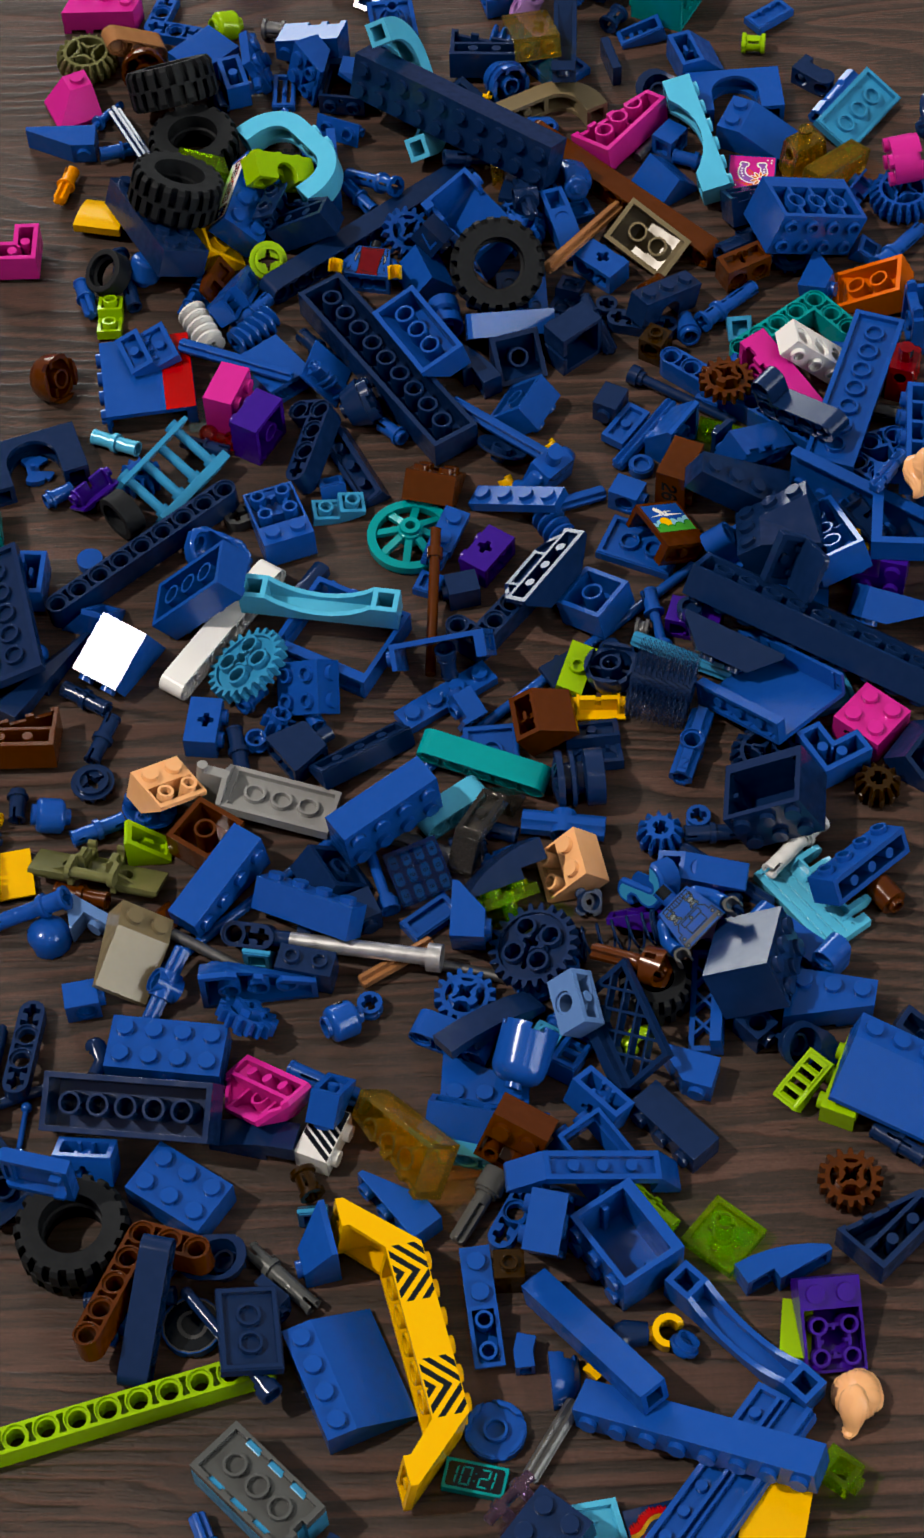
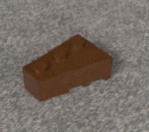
(31, 741)

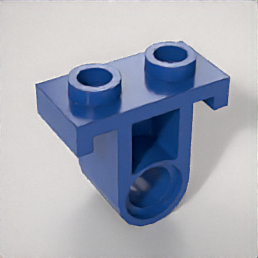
(722, 542)

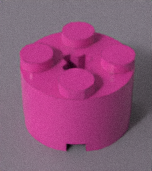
(903, 158)

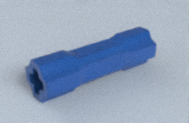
(842, 83)

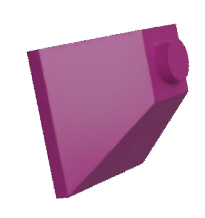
(73, 100)

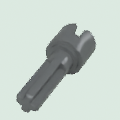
(489, 1187)

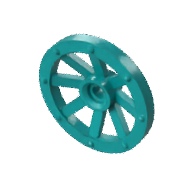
(409, 533)

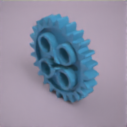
(248, 665)

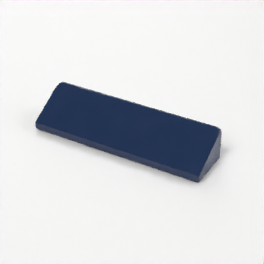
(357, 469)
(362, 755)

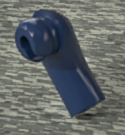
(97, 1048)

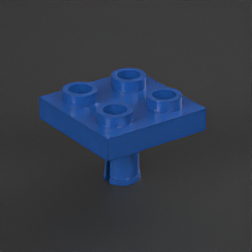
(399, 8)

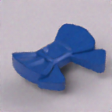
(35, 476)

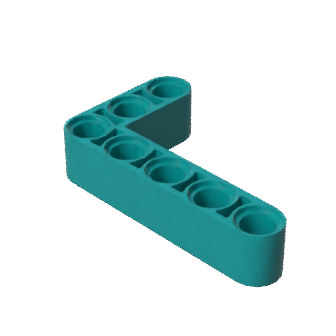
(811, 310)

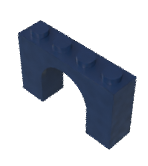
(55, 443)

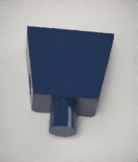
(298, 748)

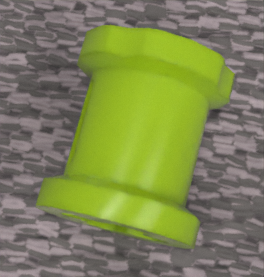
(747, 40)

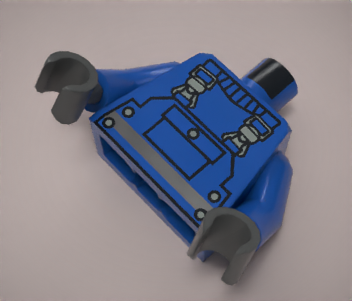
(689, 917)

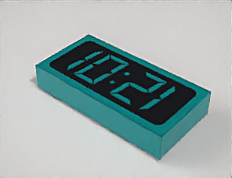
(474, 1479)

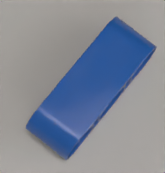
(430, 1022)

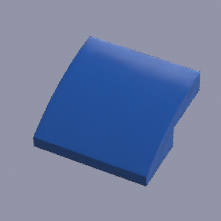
(148, 350)

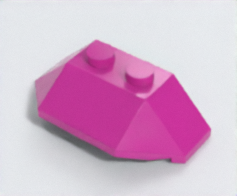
(264, 1093)

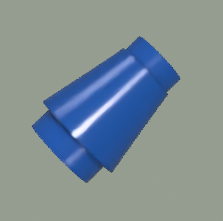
(687, 330)

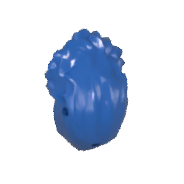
(204, 538)

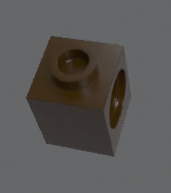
(652, 342)
(508, 1270)

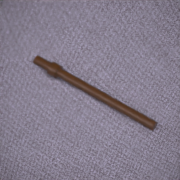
(434, 555)

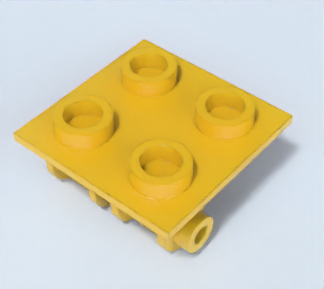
(14, 878)

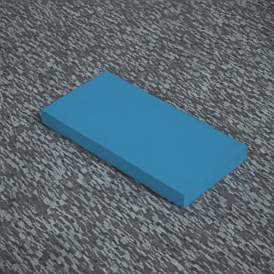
(857, 109)

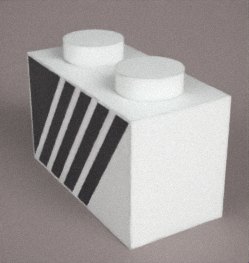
(324, 1147)

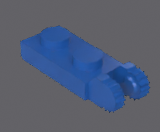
(452, 525)

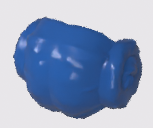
(575, 179)

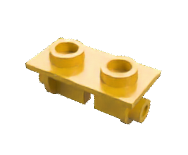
(597, 708)

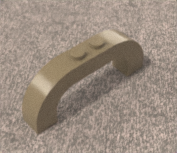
(558, 96)

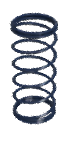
(653, 921)

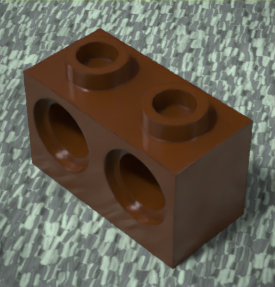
(741, 265)

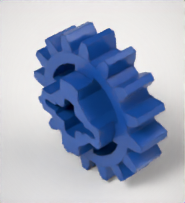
(397, 225)
(466, 993)
(246, 1017)

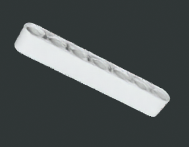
(199, 654)

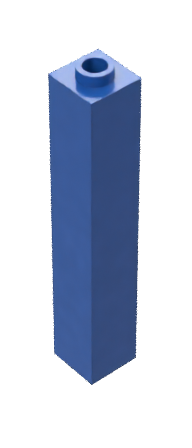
(595, 1341)

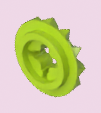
(258, 252)

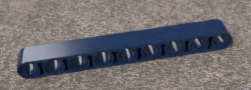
(141, 553)

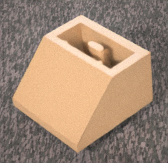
(163, 786)
(572, 864)

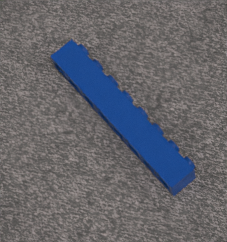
(704, 1437)

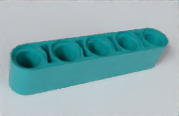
(484, 762)

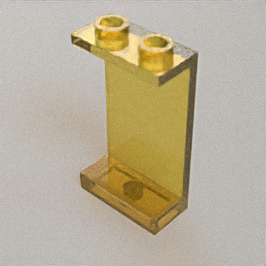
(533, 35)

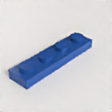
(518, 498)
(434, 703)

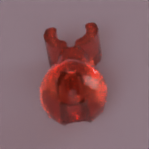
(212, 432)

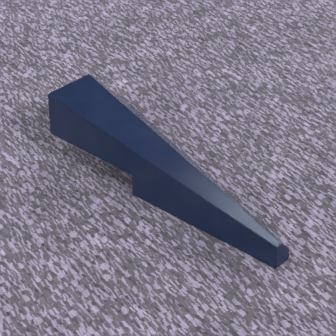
(26, 694)

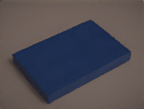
(249, 1331)

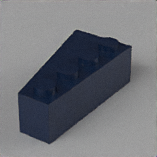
(733, 480)

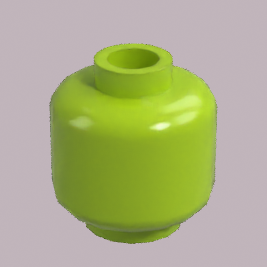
(227, 23)

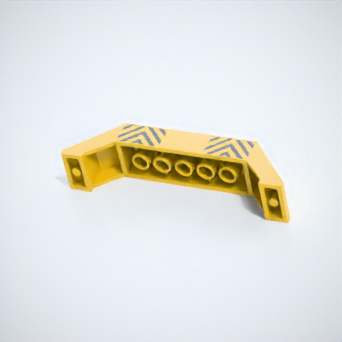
(420, 1335)

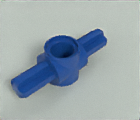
(166, 983)

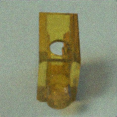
(801, 150)

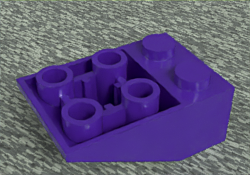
(835, 1324)

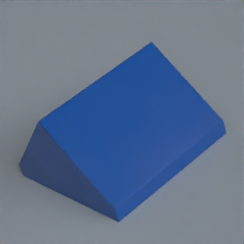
(663, 180)
(425, 273)

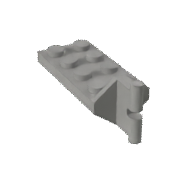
(269, 798)

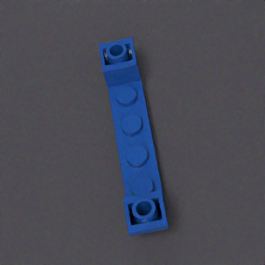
(592, 1168)

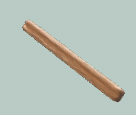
(583, 237)

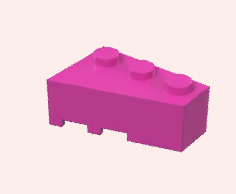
(98, 14)

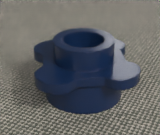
(594, 896)

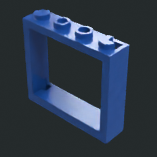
(891, 546)
(349, 678)

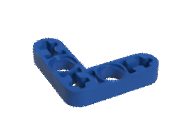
(166, 26)
(515, 1200)

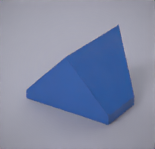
(90, 616)

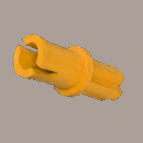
(66, 185)

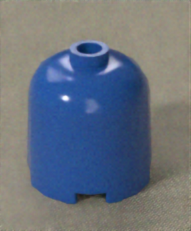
(523, 1053)

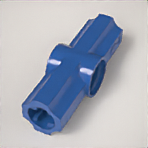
(688, 757)
(559, 821)

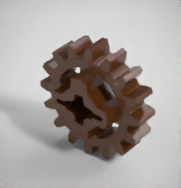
(726, 380)
(846, 1190)

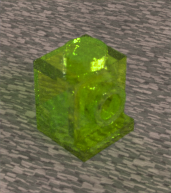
(844, 1464)

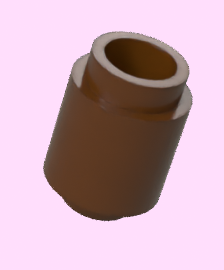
(886, 894)

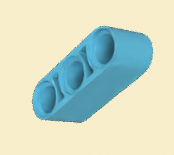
(455, 803)

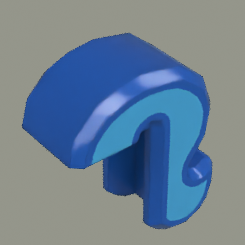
(643, 886)

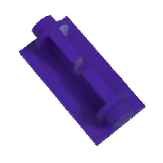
(85, 497)

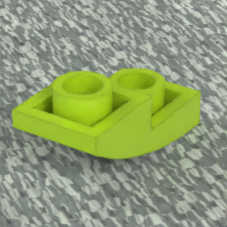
(110, 317)

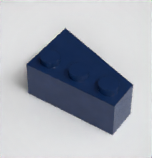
(734, 204)

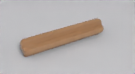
(386, 967)

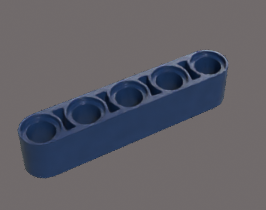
(146, 1310)

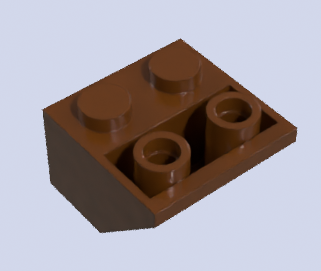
(433, 484)
(543, 718)
(514, 1131)

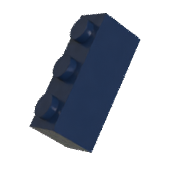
(674, 1127)

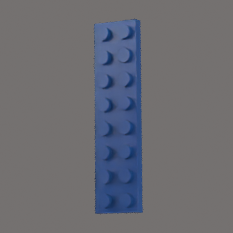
(858, 383)

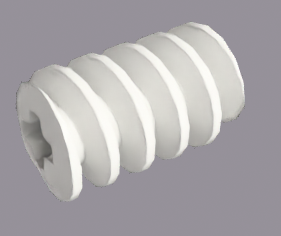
(200, 325)

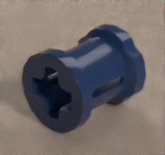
(613, 18)

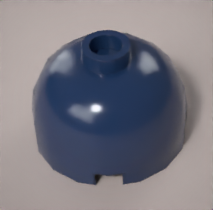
(610, 668)

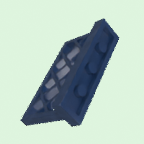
(607, 1040)

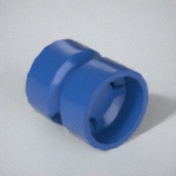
(448, 309)

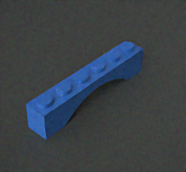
(707, 1308)

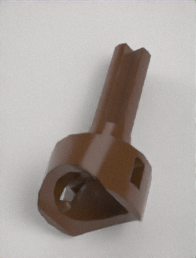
(650, 962)

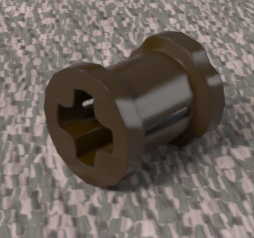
(313, 1184)

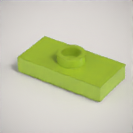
(572, 673)

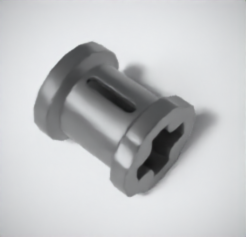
(270, 28)

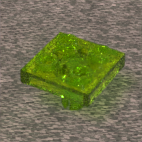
(508, 897)
(722, 1218)

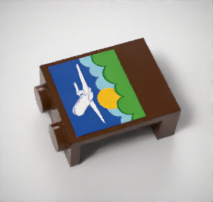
(673, 529)

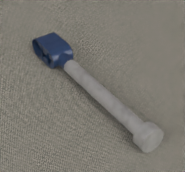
(431, 956)

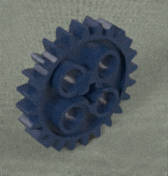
(534, 947)

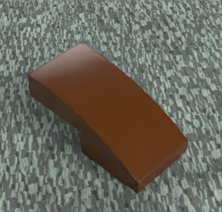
(215, 278)

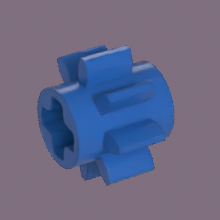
(276, 719)

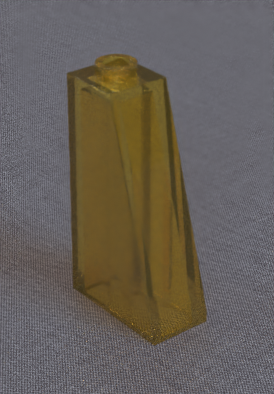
(840, 162)

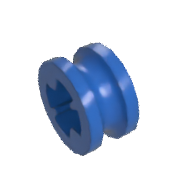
(698, 810)
(371, 996)

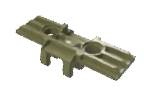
(91, 867)

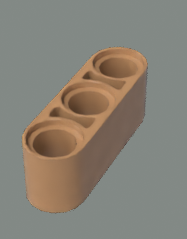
(122, 39)

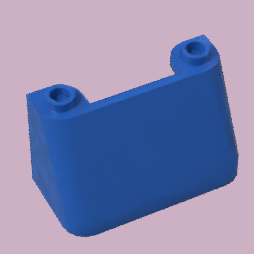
(463, 203)

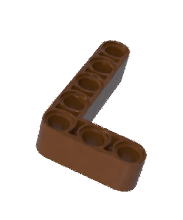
(120, 1277)

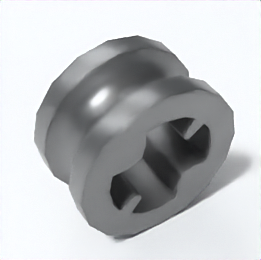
(642, 626)

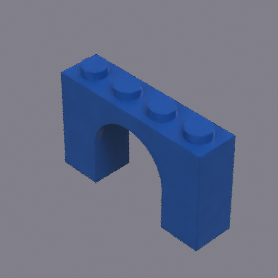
(758, 83)

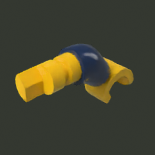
(639, 1334)

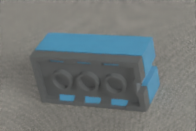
(257, 1488)

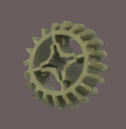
(86, 53)

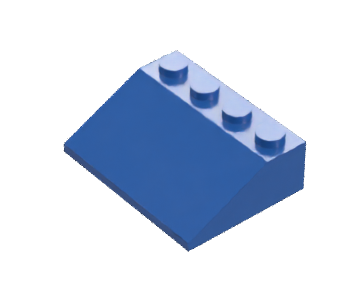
(882, 1076)
(348, 1377)

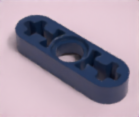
(625, 328)

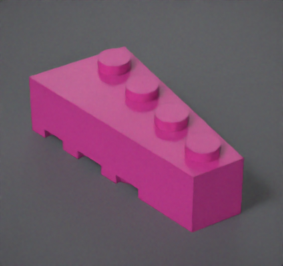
(624, 129)
(762, 351)

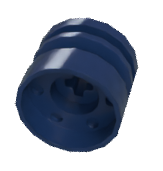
(579, 777)

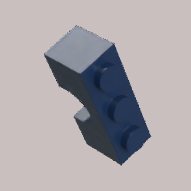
(676, 291)

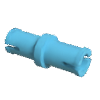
(116, 442)

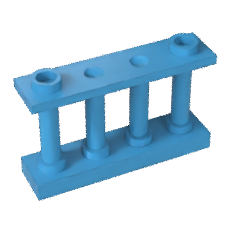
(195, 478)

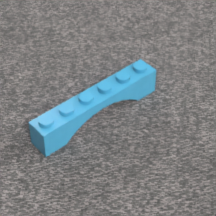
(684, 104)
(366, 608)

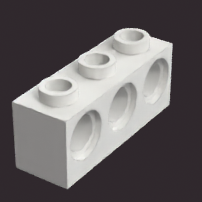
(807, 349)

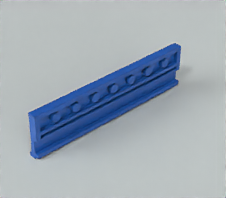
(824, 478)
(715, 1499)

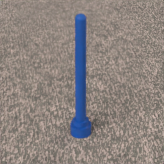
(387, 900)

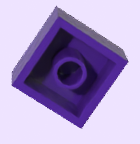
(257, 426)

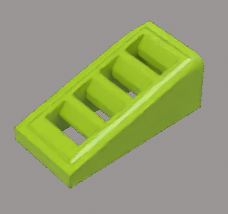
(796, 1073)

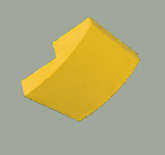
(96, 219)

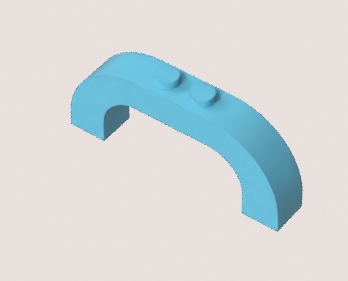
(404, 42)
(289, 127)

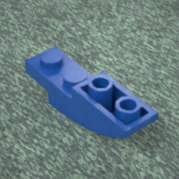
(558, 214)
(481, 1307)

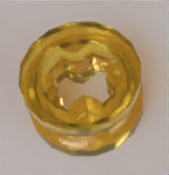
(497, 175)

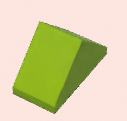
(145, 845)

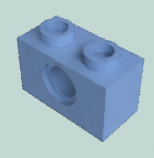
(575, 1003)

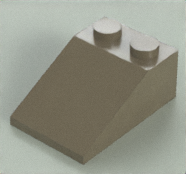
(646, 239)
(131, 950)

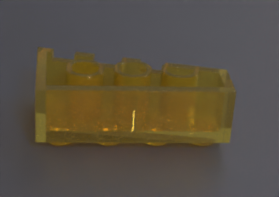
(407, 1140)

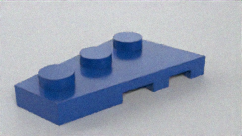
(475, 1082)

